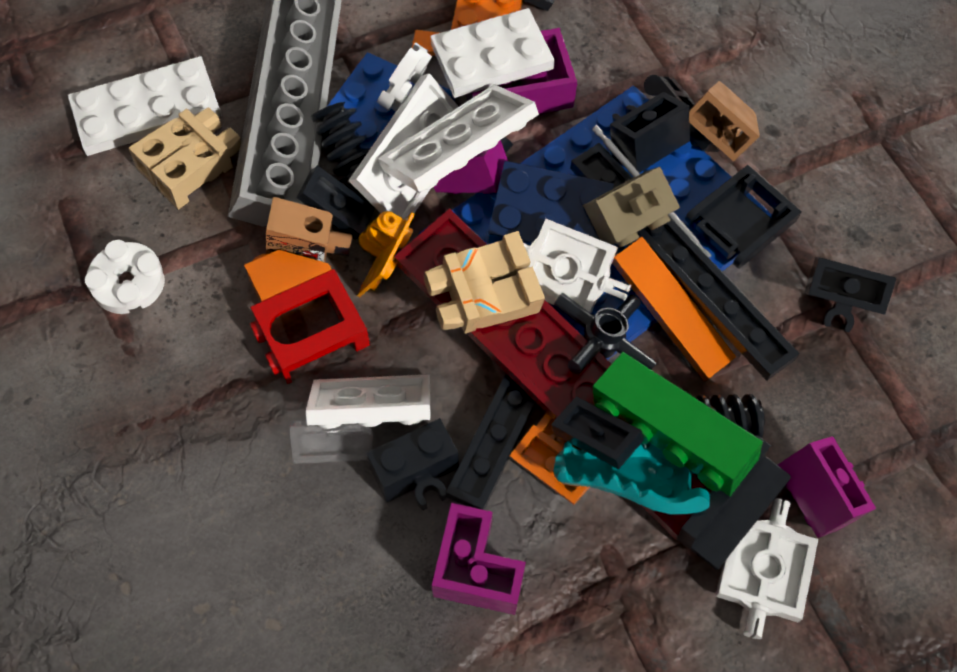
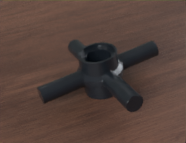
(603, 332)

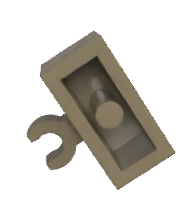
(631, 207)

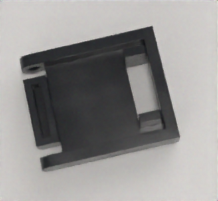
(736, 223)

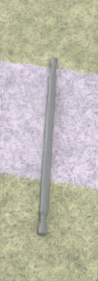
(632, 170)

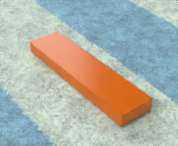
(673, 309)

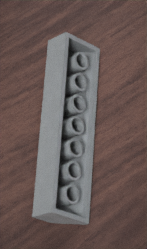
(286, 89)

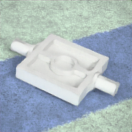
(573, 265)
(769, 571)

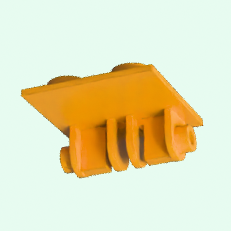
(382, 241)

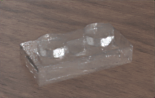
(336, 444)

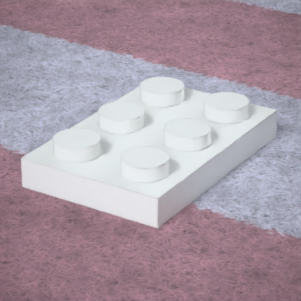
(492, 52)
(369, 401)

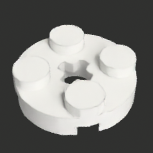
(409, 69)
(117, 259)

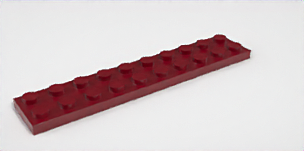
(528, 348)

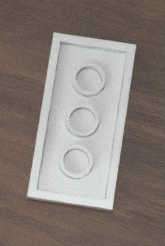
(140, 104)
(420, 109)
(458, 137)

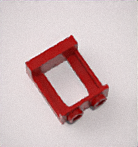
(289, 357)

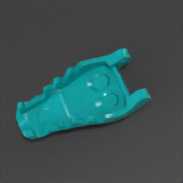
(642, 479)

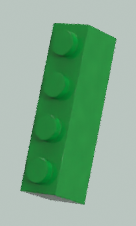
(678, 424)

